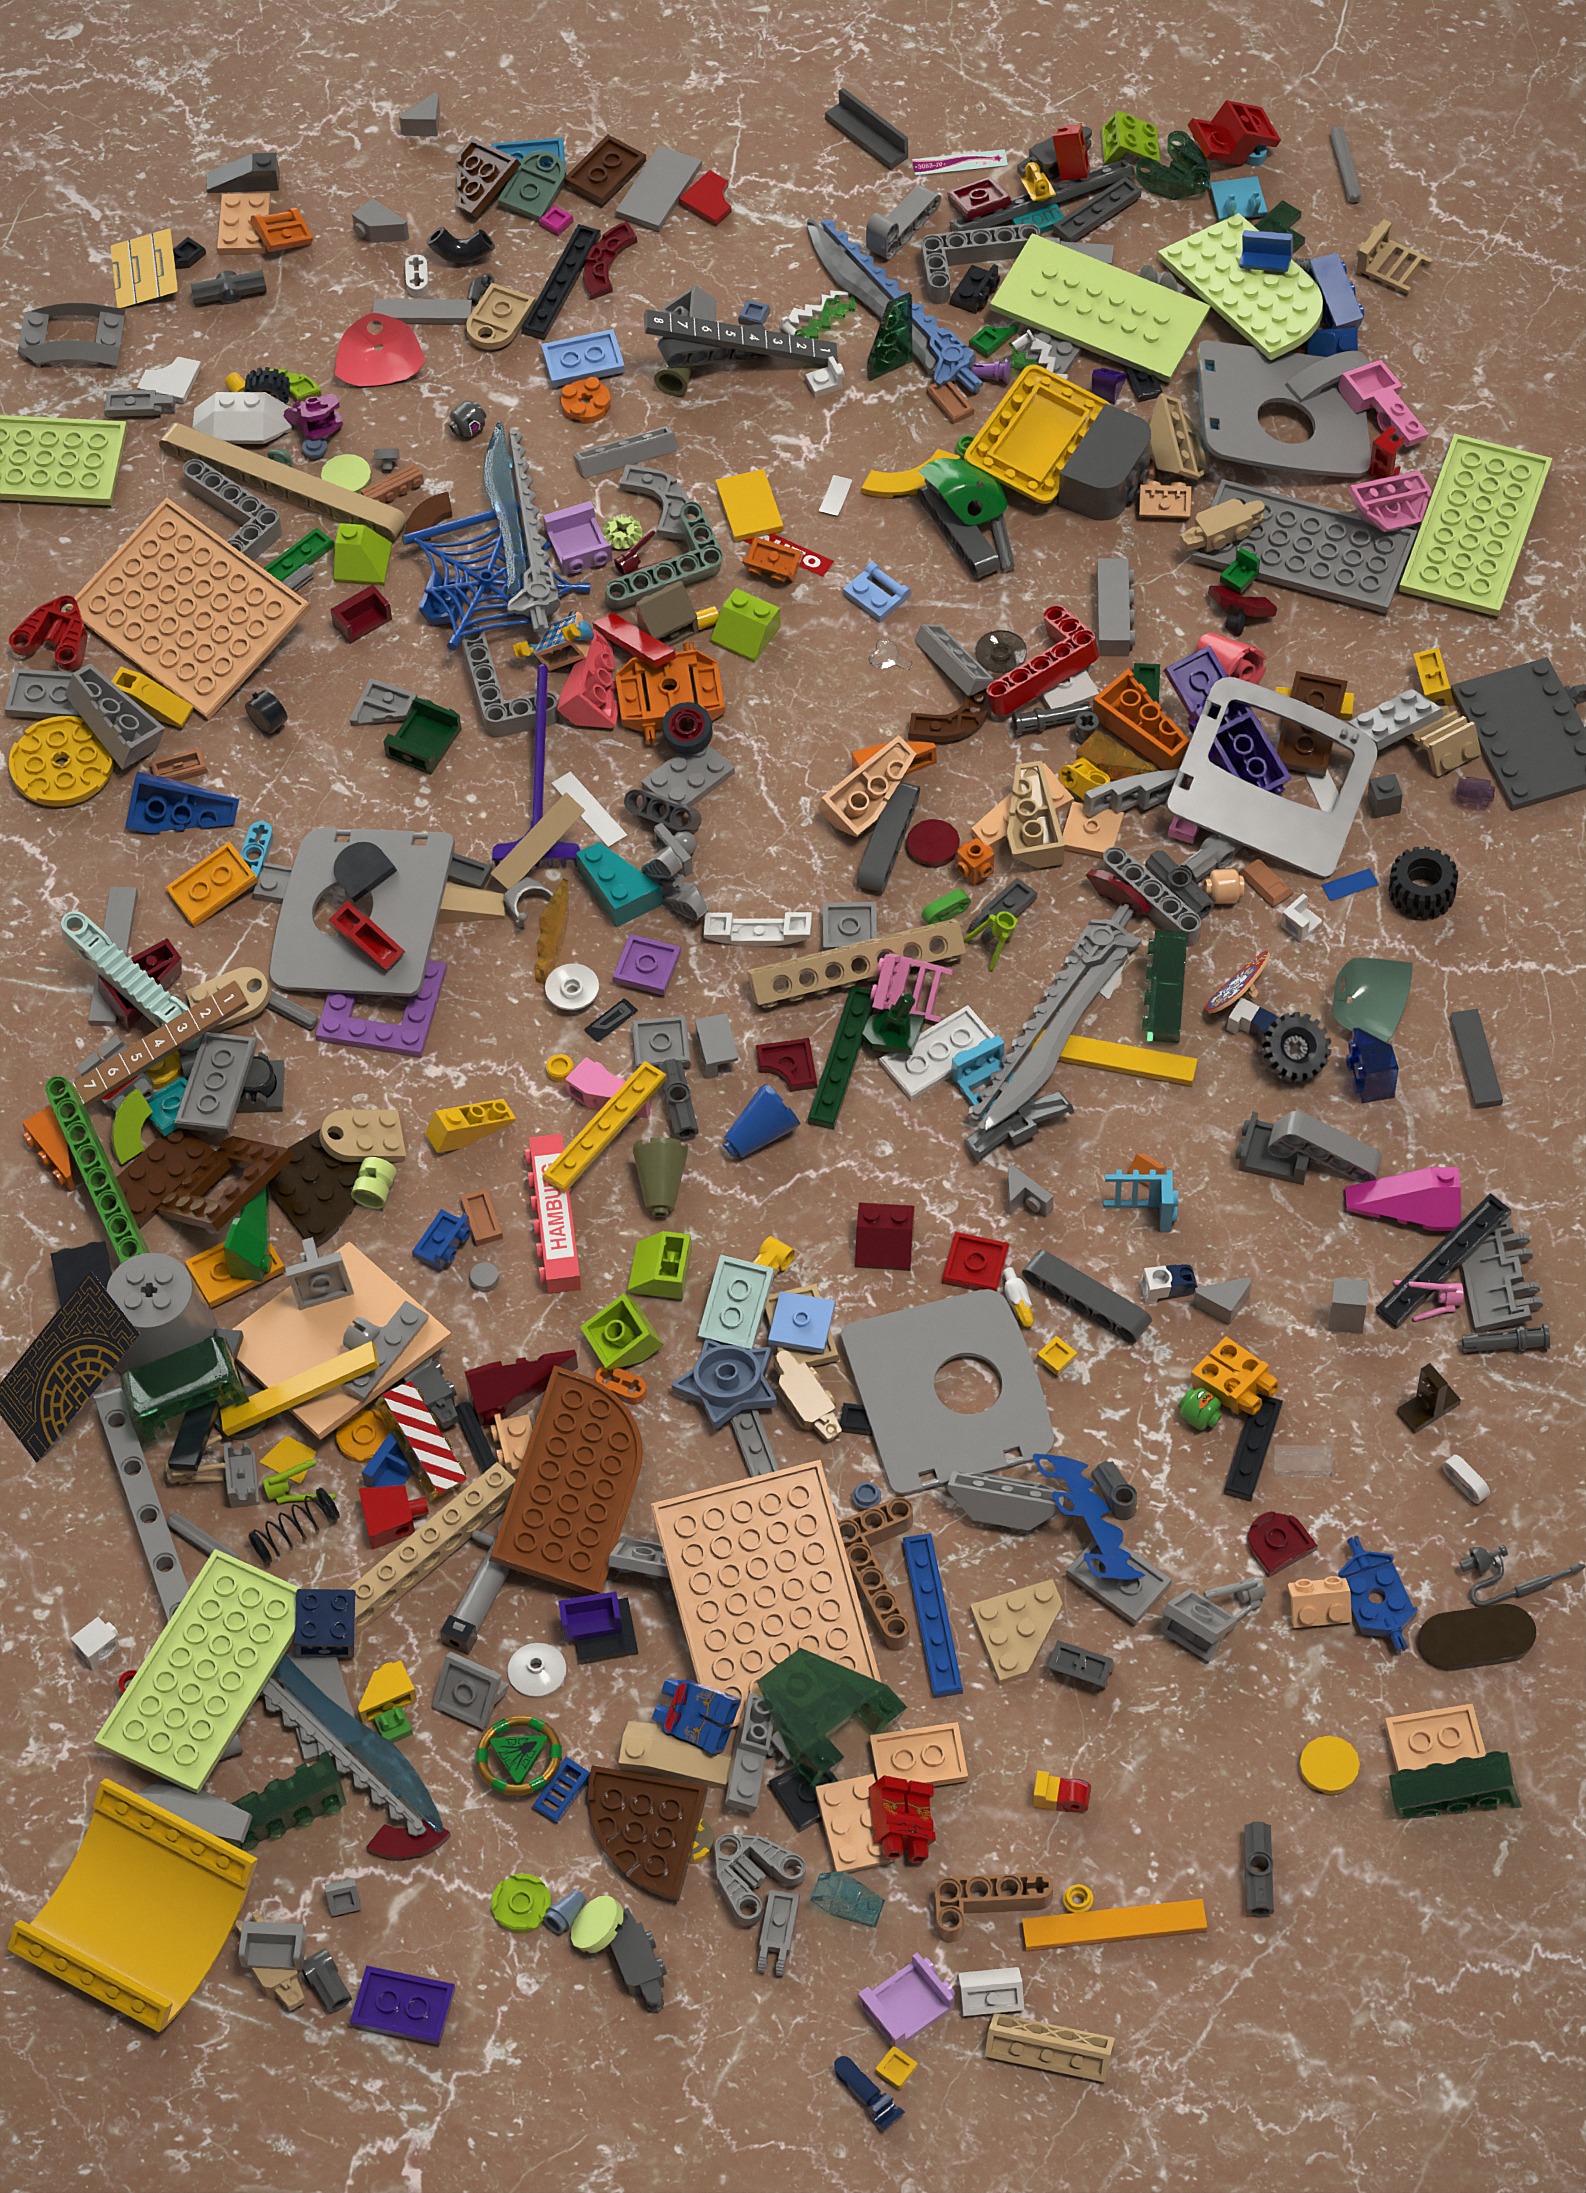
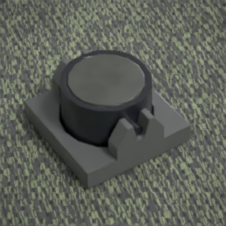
(261, 1090)

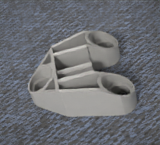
(676, 895)
(768, 1856)

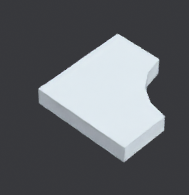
(174, 379)

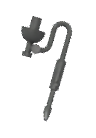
(1481, 1561)

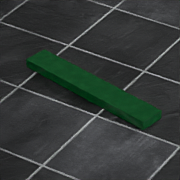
(841, 1059)

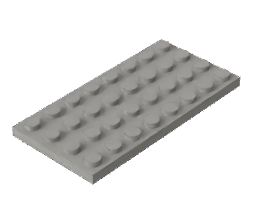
(1317, 549)

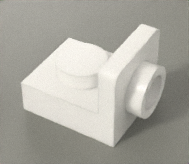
(826, 379)

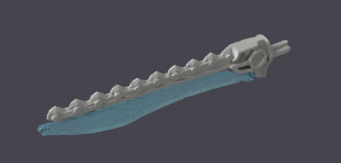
(539, 589)
(367, 1744)

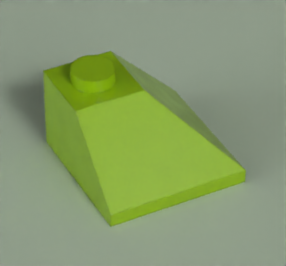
(360, 555)

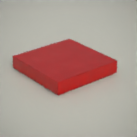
(975, 1262)

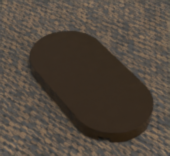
(1477, 1636)

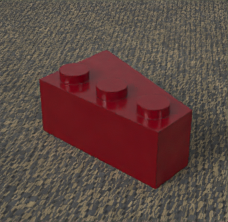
(159, 962)

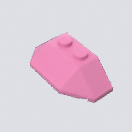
(1392, 501)

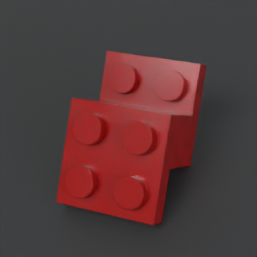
(1234, 132)

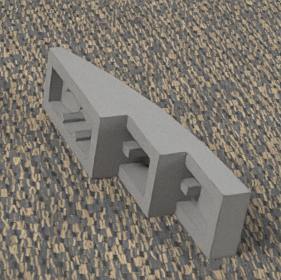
(1125, 793)

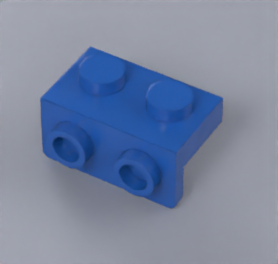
(433, 609)
(442, 1239)

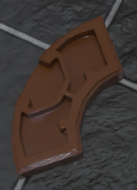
(429, 513)

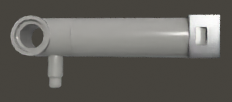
(461, 1628)

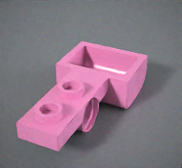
(1378, 388)

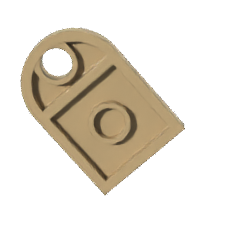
(500, 315)
(246, 978)
(364, 1135)

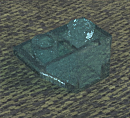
(847, 1898)

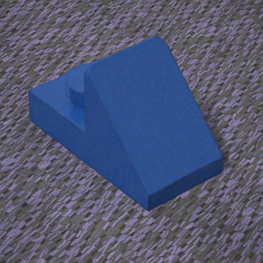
(1332, 341)

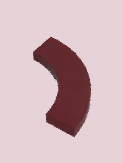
(602, 256)

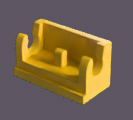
(1433, 676)

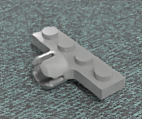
(389, 1343)

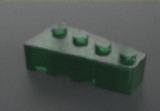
(1167, 986)
(1456, 1786)
(292, 1801)

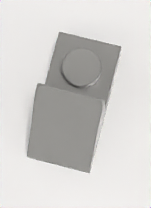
(1024, 1189)

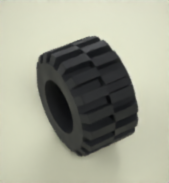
(1428, 866)

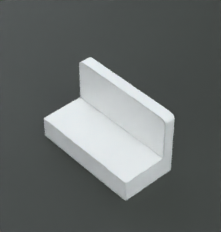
(991, 1991)

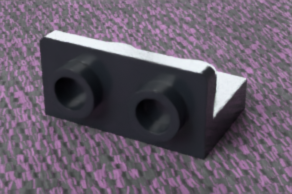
(975, 288)

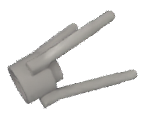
(1248, 1591)

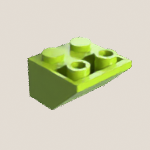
(661, 1265)

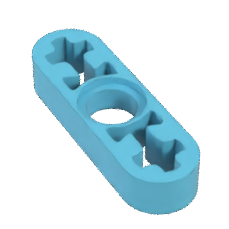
(251, 845)

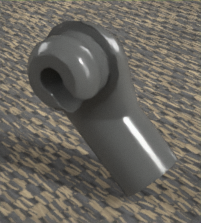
(478, 287)

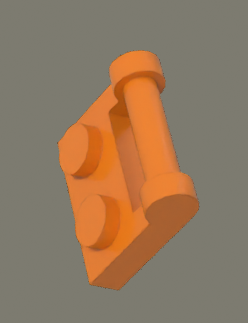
(283, 235)

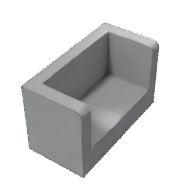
(1348, 1305)
(272, 1945)

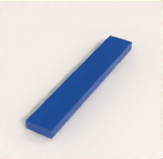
(932, 1616)

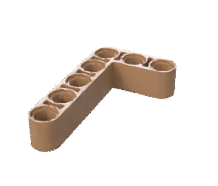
(870, 1570)

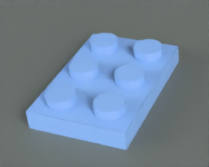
(583, 357)

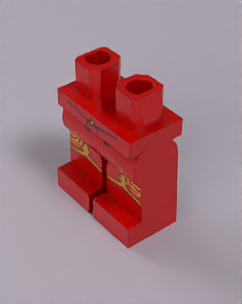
(902, 1817)

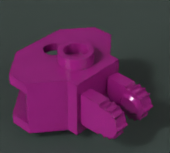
(315, 415)

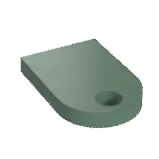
(533, 186)

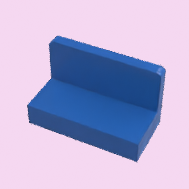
(1266, 251)

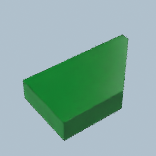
(991, 339)

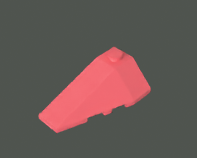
(589, 690)

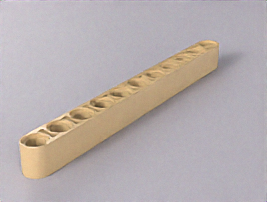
(283, 481)

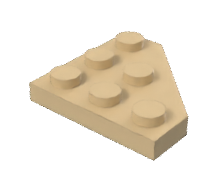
(1016, 1627)

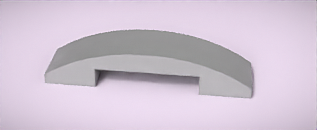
(1324, 373)

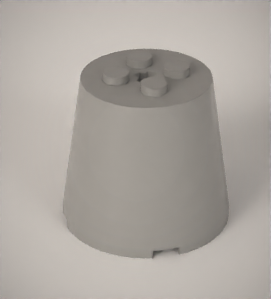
(161, 1305)

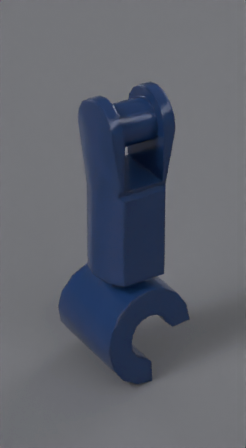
(879, 2107)

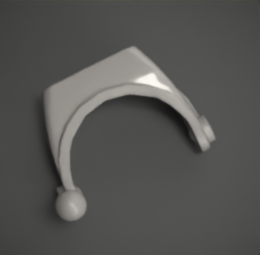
(524, 888)

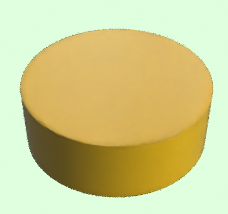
(559, 1067)

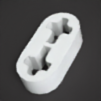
(421, 275)
(1466, 1479)

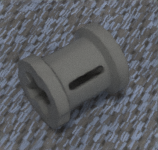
(1086, 725)

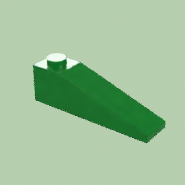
(249, 1240)

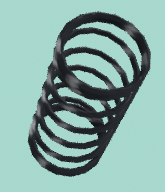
(329, 1510)

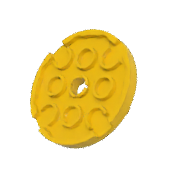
(49, 783)

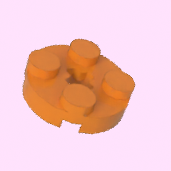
(585, 389)

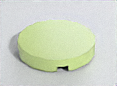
(347, 472)
(596, 1924)

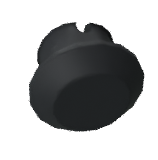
(1235, 623)

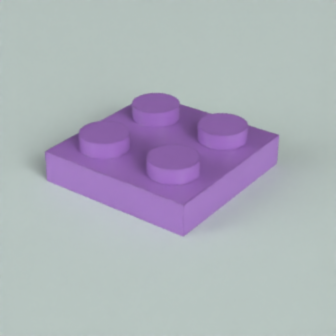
(647, 964)

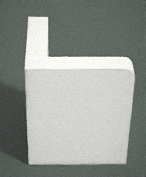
(1299, 920)

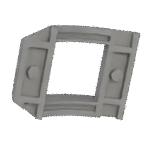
(103, 350)

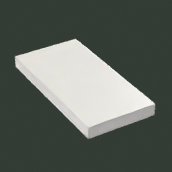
(934, 1052)

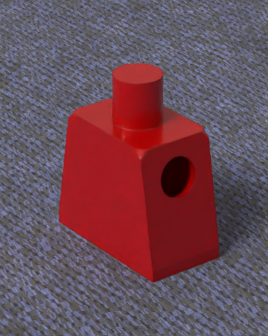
(390, 1513)

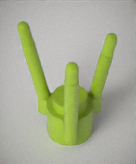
(1002, 928)
(278, 1484)

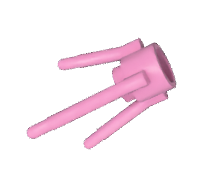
(1448, 1294)

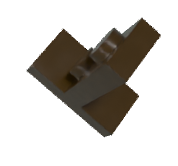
(1431, 1401)

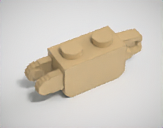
(1223, 525)
(805, 1397)

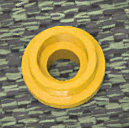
(1078, 1891)

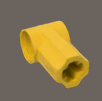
(775, 1254)

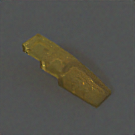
(553, 930)

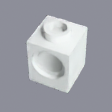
(96, 1642)

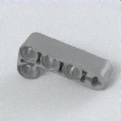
(890, 233)
(1324, 1144)

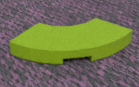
(301, 386)
(128, 1125)

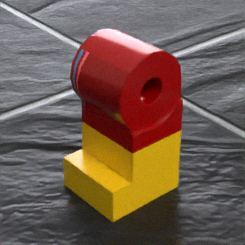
(1061, 1793)

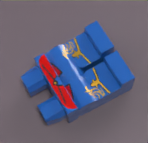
(688, 1712)

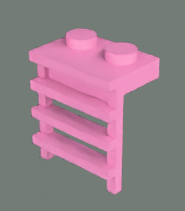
(893, 980)

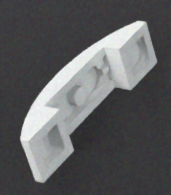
(758, 932)

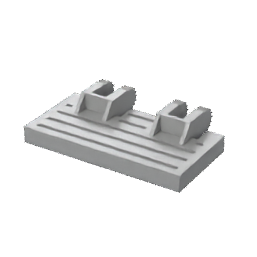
(1490, 1278)

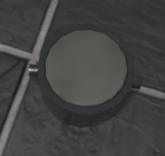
(266, 712)

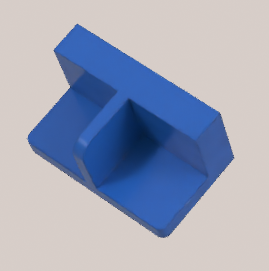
(387, 1466)

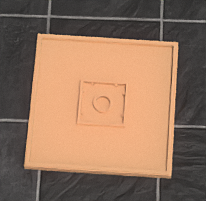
(289, 1341)

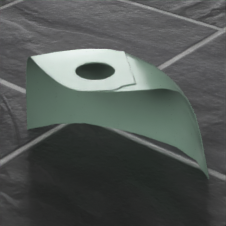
(1377, 992)

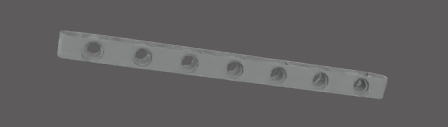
(146, 1506)

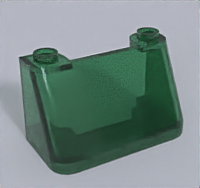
(181, 1384)

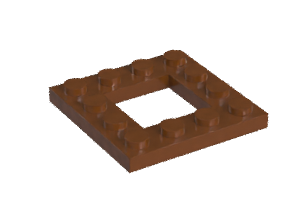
(261, 1165)

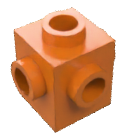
(975, 861)

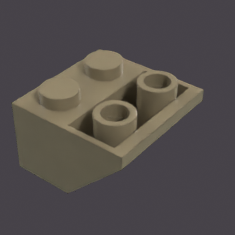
(668, 615)

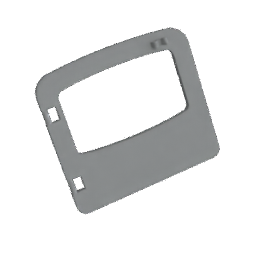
(1257, 817)

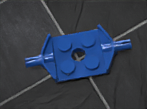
(1375, 1573)

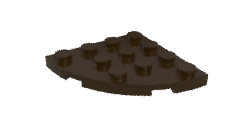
(315, 1189)

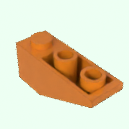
(53, 1149)

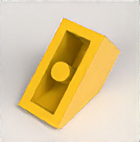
(386, 1690)

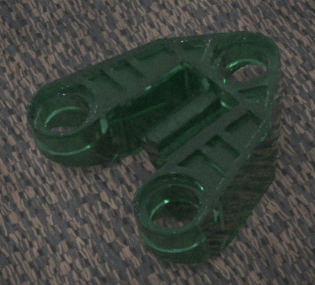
(1185, 175)

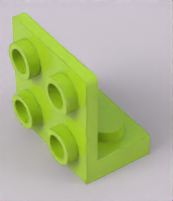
(1130, 135)

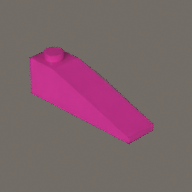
(1419, 1196)

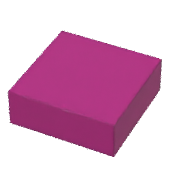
(556, 220)

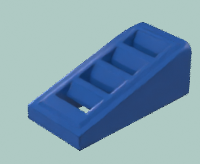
(577, 1787)

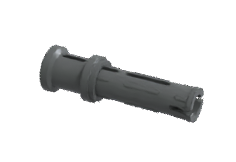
(1040, 718)
(1519, 1338)

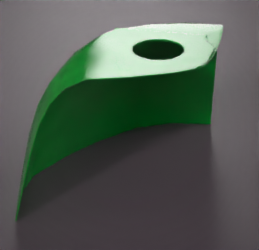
(959, 487)

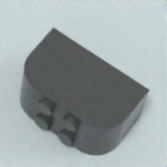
(1107, 465)

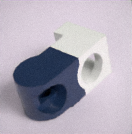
(1249, 1018)
(1167, 1282)

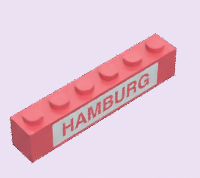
(554, 1220)

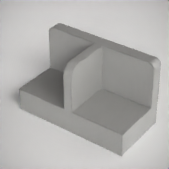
(715, 1042)

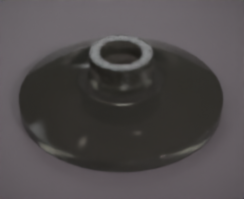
(998, 644)

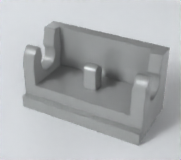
(241, 1475)

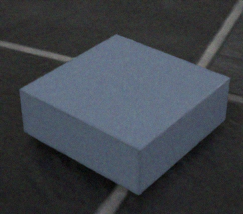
(754, 313)

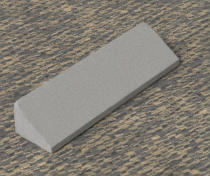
(626, 451)
(953, 658)

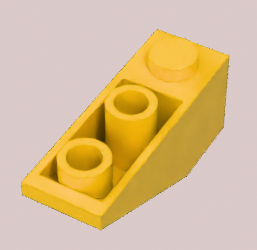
(153, 697)
(465, 1124)

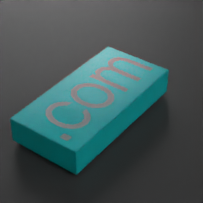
(1042, 218)

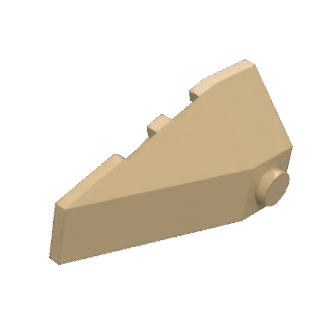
(1033, 822)

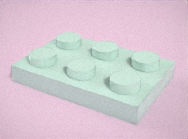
(736, 1302)

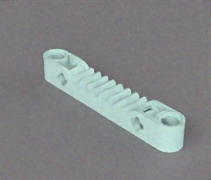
(125, 976)

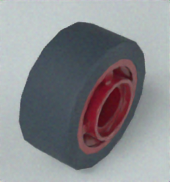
(690, 741)

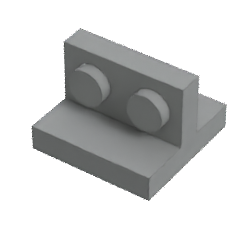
(318, 1278)
(1197, 1623)
(468, 1690)

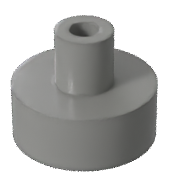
(386, 456)

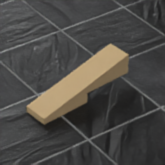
(538, 841)

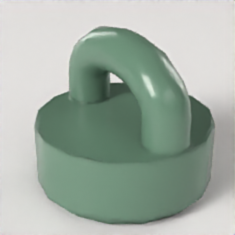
(280, 456)

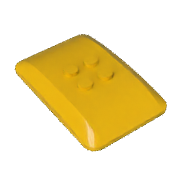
(1034, 433)

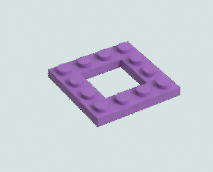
(405, 1039)

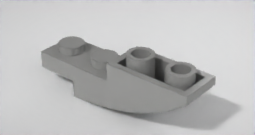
(749, 1754)

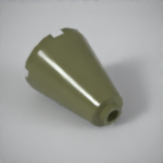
(660, 1172)

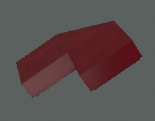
(1252, 606)

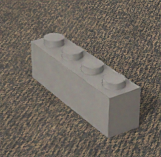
(1114, 607)

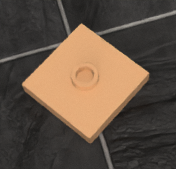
(1093, 833)

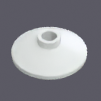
(569, 978)
(538, 1681)

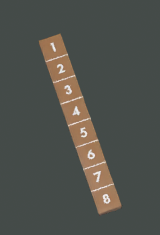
(159, 1044)

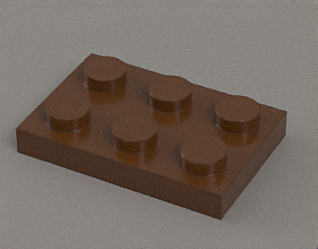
(605, 169)

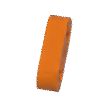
(622, 1383)

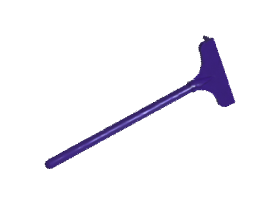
(560, 850)

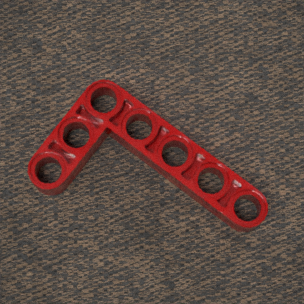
(1073, 652)

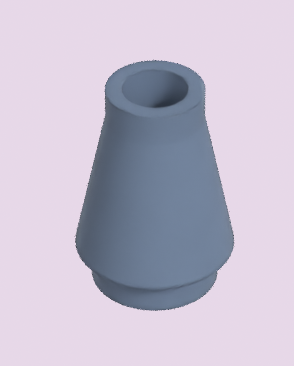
(563, 1913)

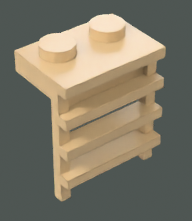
(1379, 250)
(1448, 741)

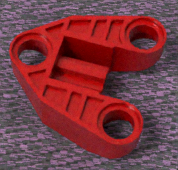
(55, 627)

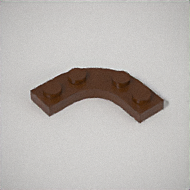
(952, 725)

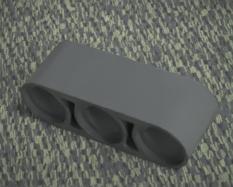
(651, 807)

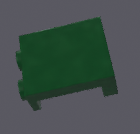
(424, 736)

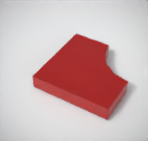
(707, 198)

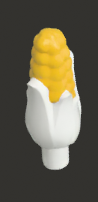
(1018, 1297)

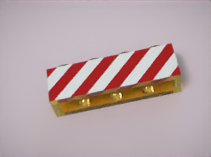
(421, 1440)

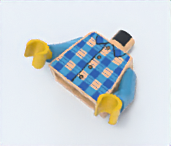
(562, 644)

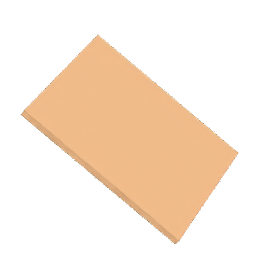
(188, 608)
(760, 1577)

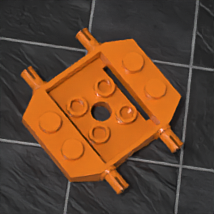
(675, 673)

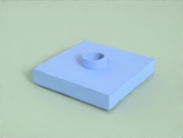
(801, 1322)

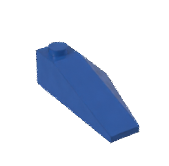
(173, 805)

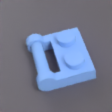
(871, 597)

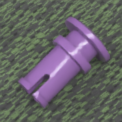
(993, 370)

